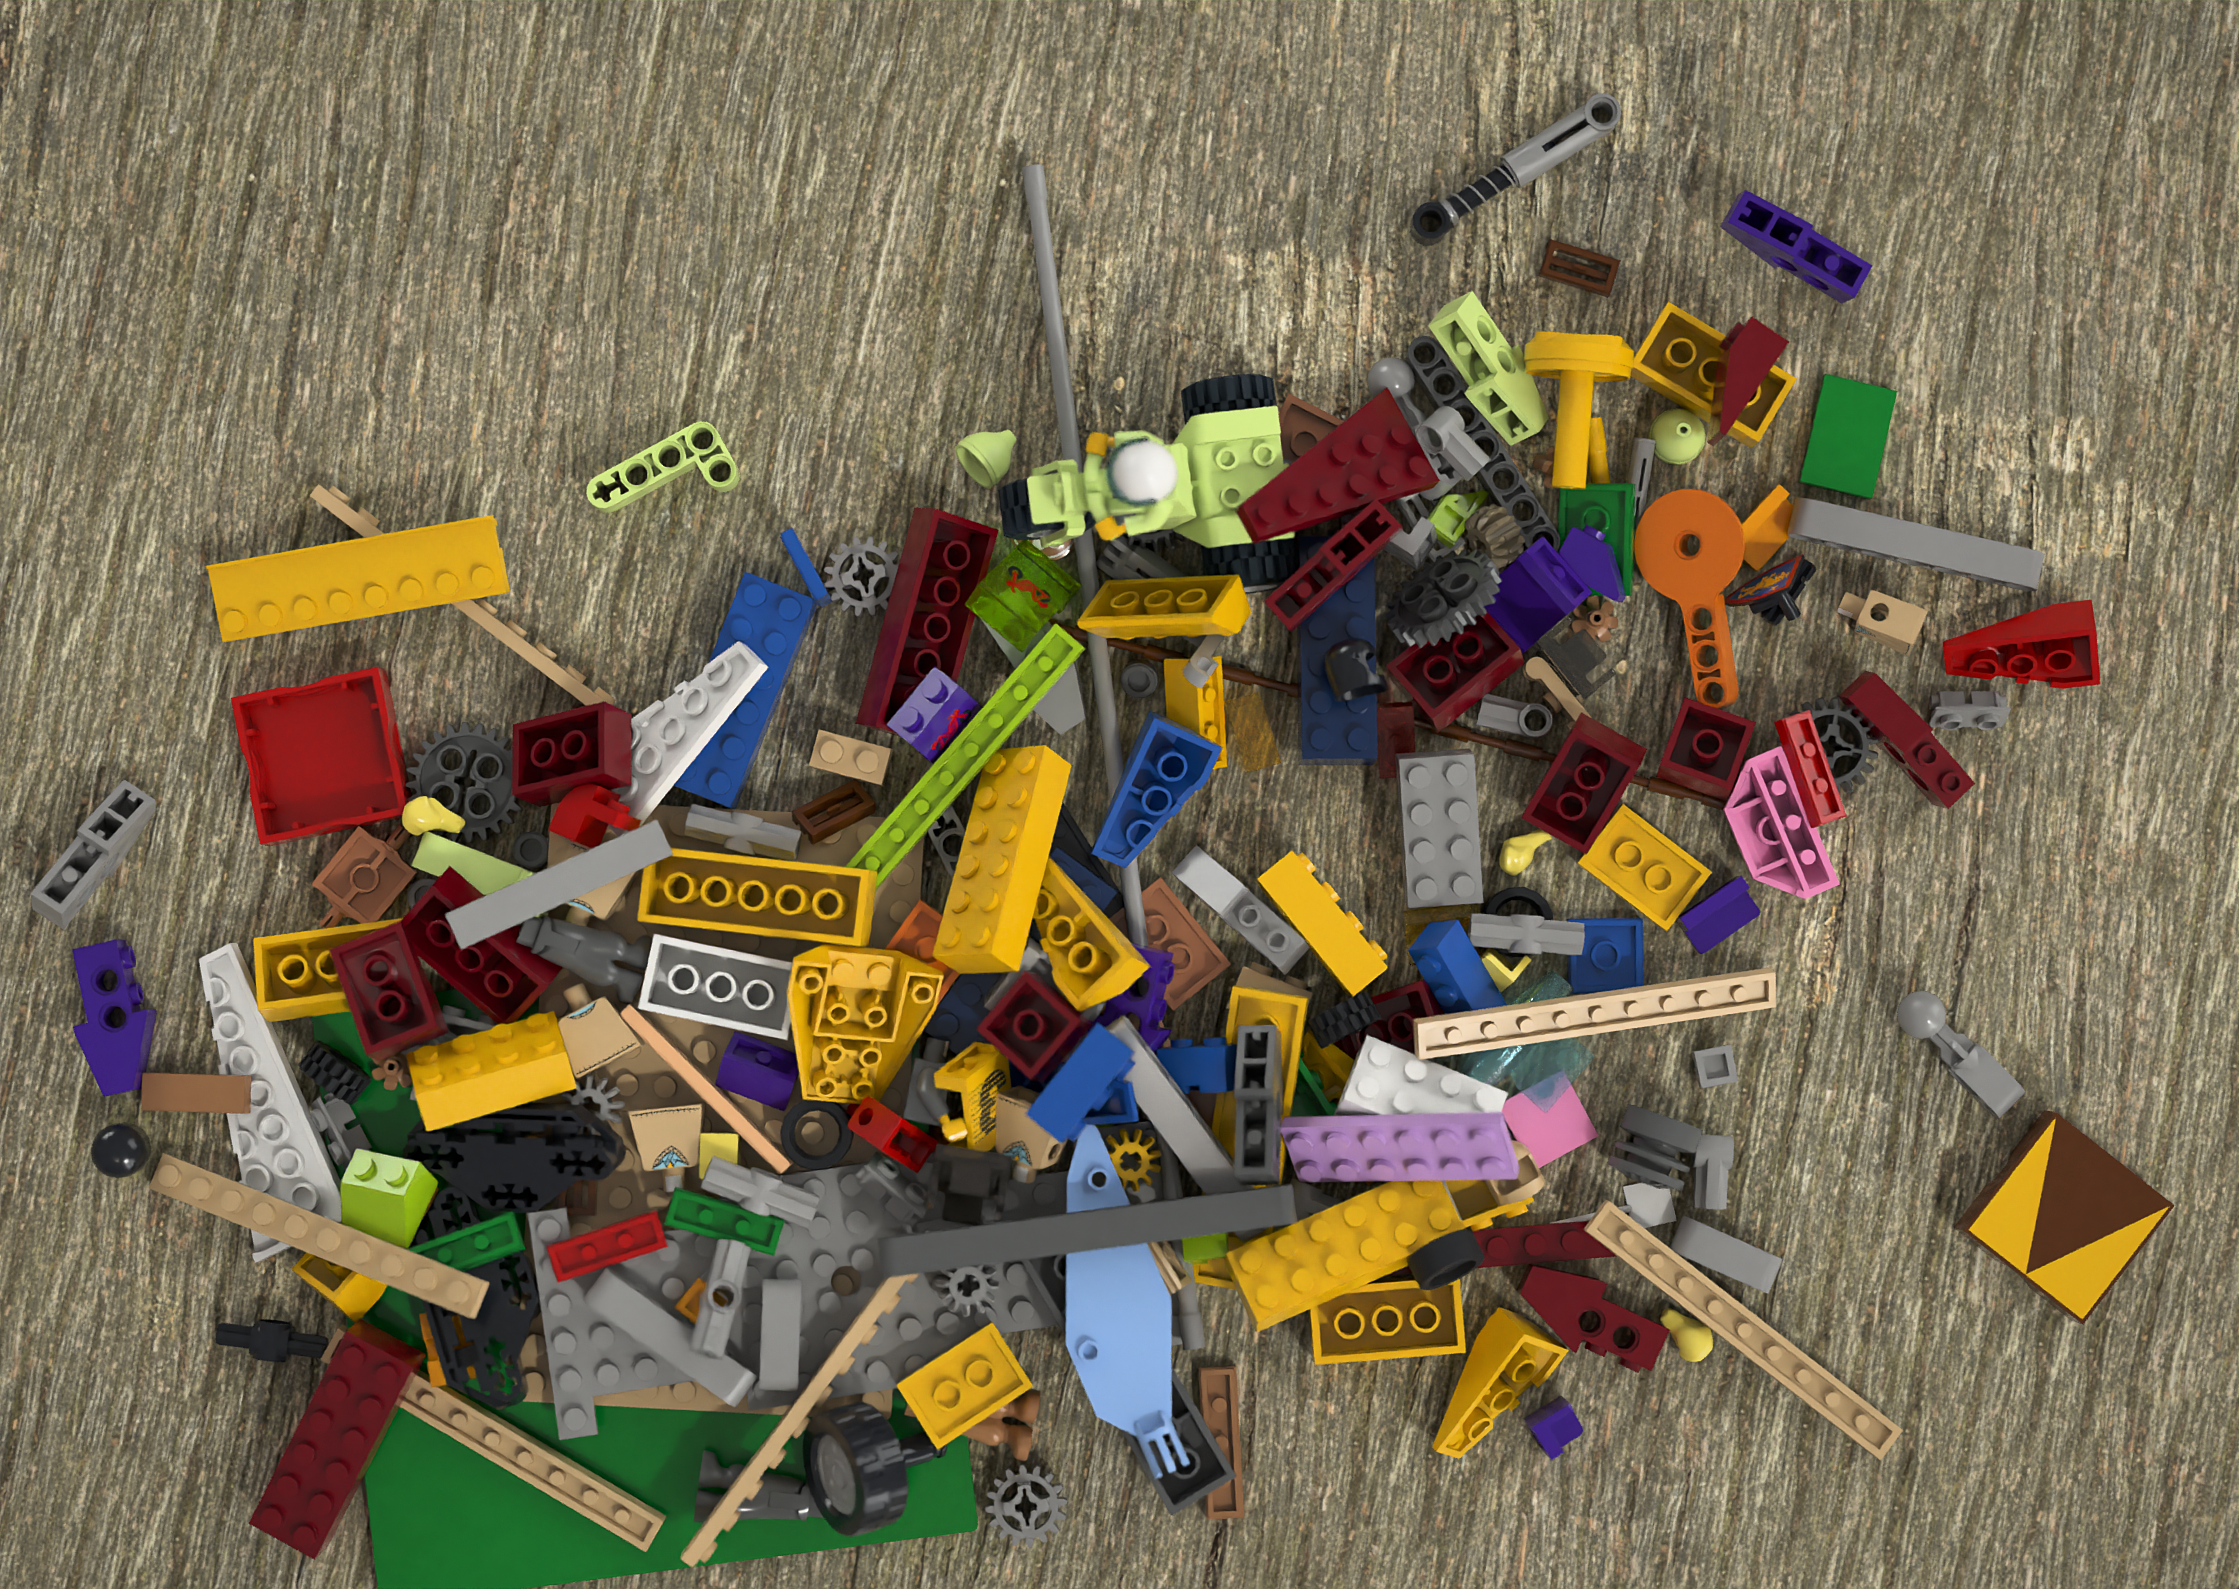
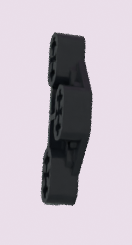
(502, 1164)
(496, 1319)

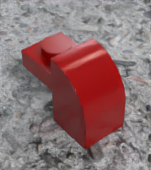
(588, 812)

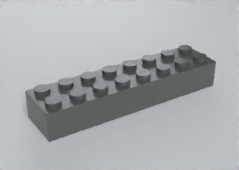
(1207, 1464)

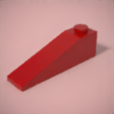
(2041, 645)

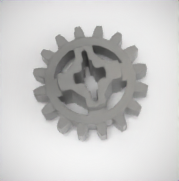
(847, 579)
(1008, 1505)

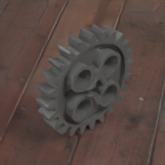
(1423, 613)
(434, 775)

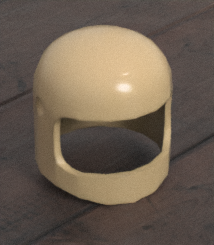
(1527, 1183)

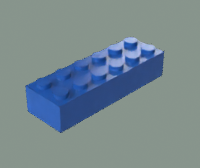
(773, 626)

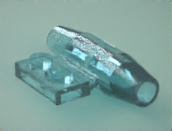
(1540, 1068)

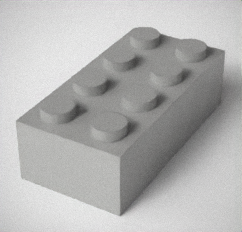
(1439, 828)

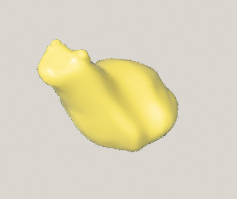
(429, 815)
(1519, 851)
(1690, 1335)

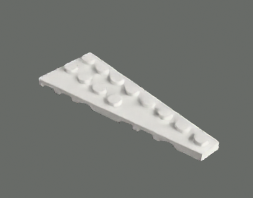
(278, 1140)

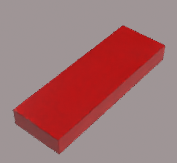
(1810, 769)
(607, 1246)

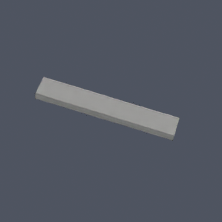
(558, 884)

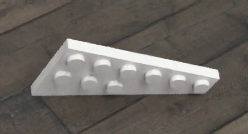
(676, 730)

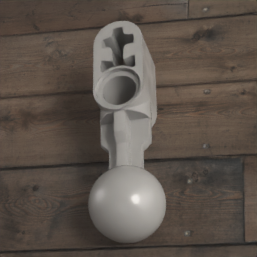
(1400, 380)
(1924, 1016)

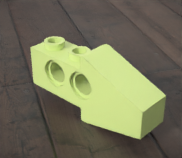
(1490, 368)

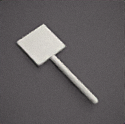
(1644, 1204)

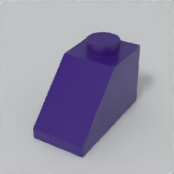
(1593, 561)

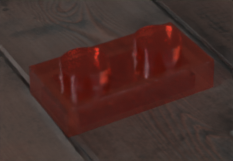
(1394, 735)

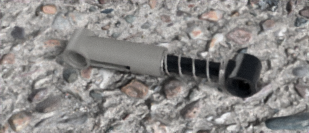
(1519, 166)

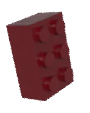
(1455, 672)
(571, 750)
(1584, 783)

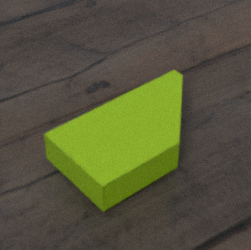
(1452, 512)

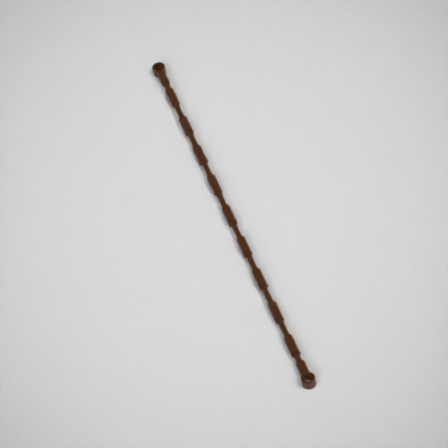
(1451, 731)

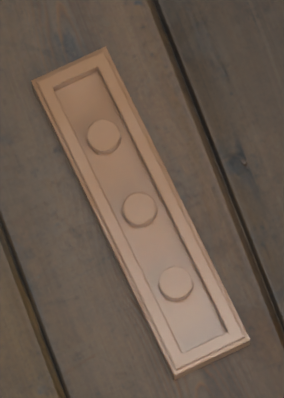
(1221, 1416)

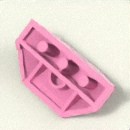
(1775, 830)

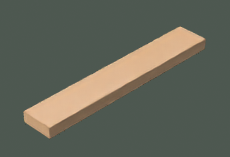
(706, 1088)

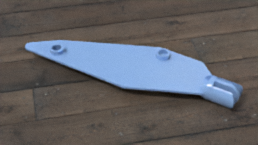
(1119, 1317)

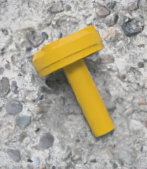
(1578, 364)

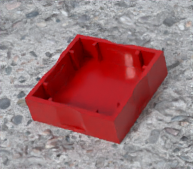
(322, 756)

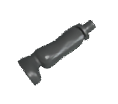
(588, 952)
(778, 1498)

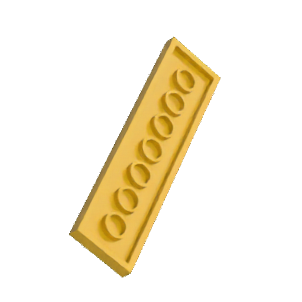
(1249, 1008)

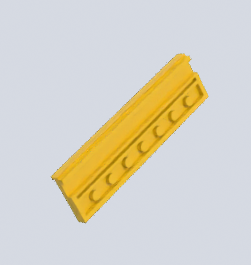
(358, 578)

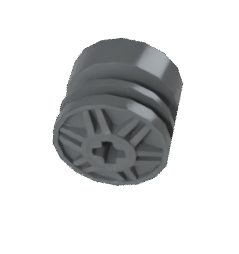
(1654, 1147)

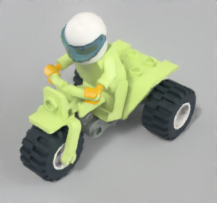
(1189, 485)

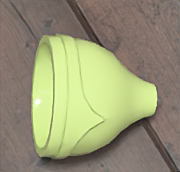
(1677, 436)
(986, 456)

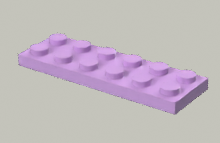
(1400, 1147)

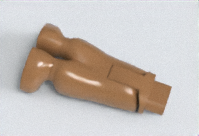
(994, 1431)

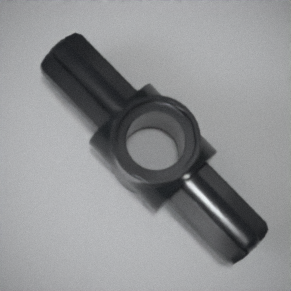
(271, 1340)

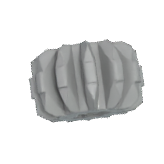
(599, 1096)
(976, 1292)

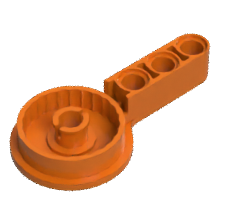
(1696, 578)

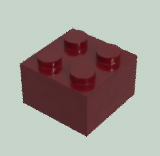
(1705, 749)
(1034, 1026)

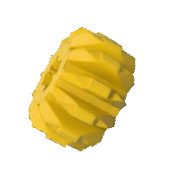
(1143, 1159)

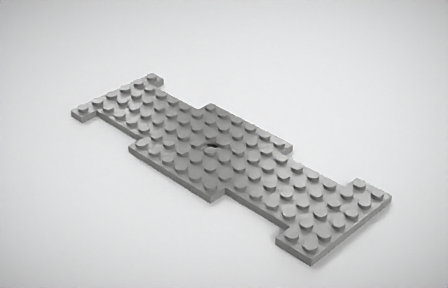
(600, 1358)

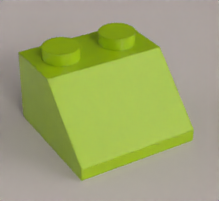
(385, 1196)

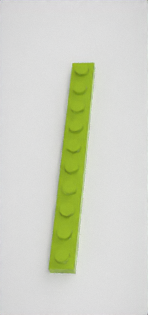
(968, 754)

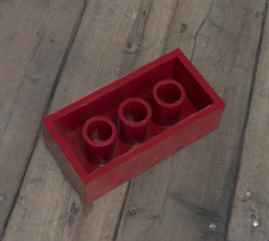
(491, 973)

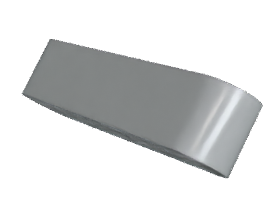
(667, 1336)

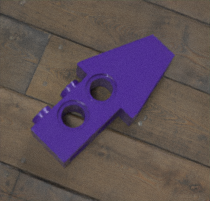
(1793, 245)
(1149, 1007)
(113, 1052)

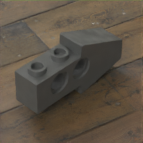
(1258, 1105)

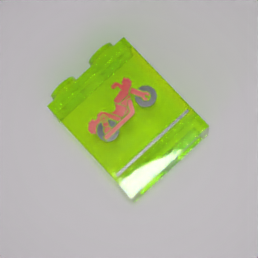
(1022, 594)

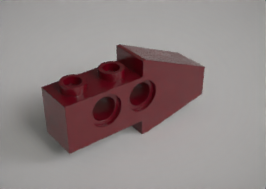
(1333, 565)
(1907, 740)
(1563, 1296)

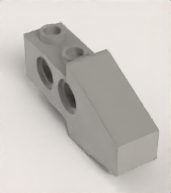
(1064, 703)
(93, 854)
(1240, 909)

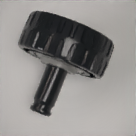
(861, 1467)

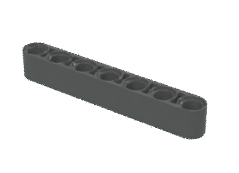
(1481, 431)

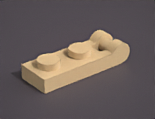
(1557, 694)

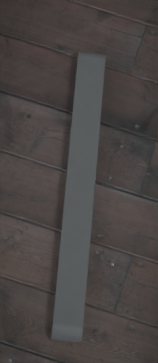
(1087, 1230)

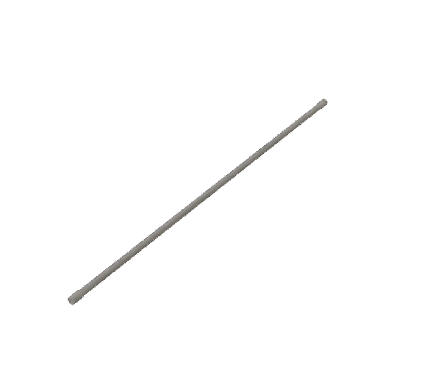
(1036, 197)

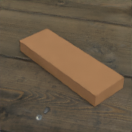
(196, 1092)

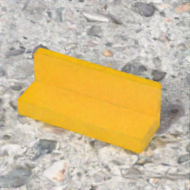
(1195, 706)

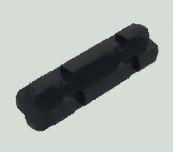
(1775, 614)

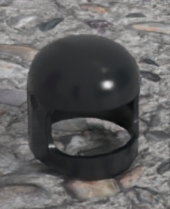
(1349, 672)
(120, 1150)

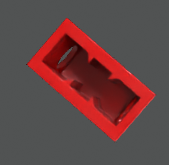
(879, 1126)

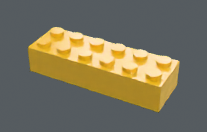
(1002, 861)
(759, 897)
(1339, 1249)

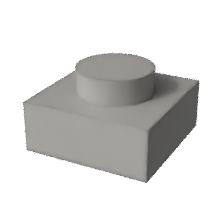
(1715, 1066)

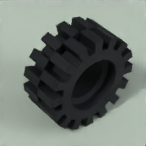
(1344, 1019)
(334, 1072)

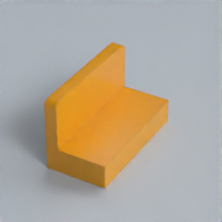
(1766, 528)

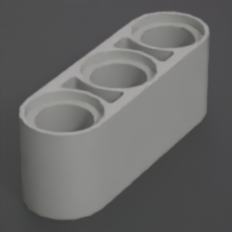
(1726, 1254)
(780, 1335)

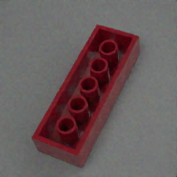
(926, 610)
(337, 1438)

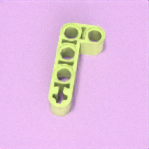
(660, 475)
(480, 869)

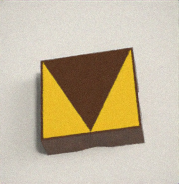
(2064, 1216)

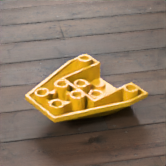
(856, 1018)

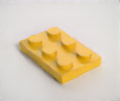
(1644, 867)
(964, 1385)

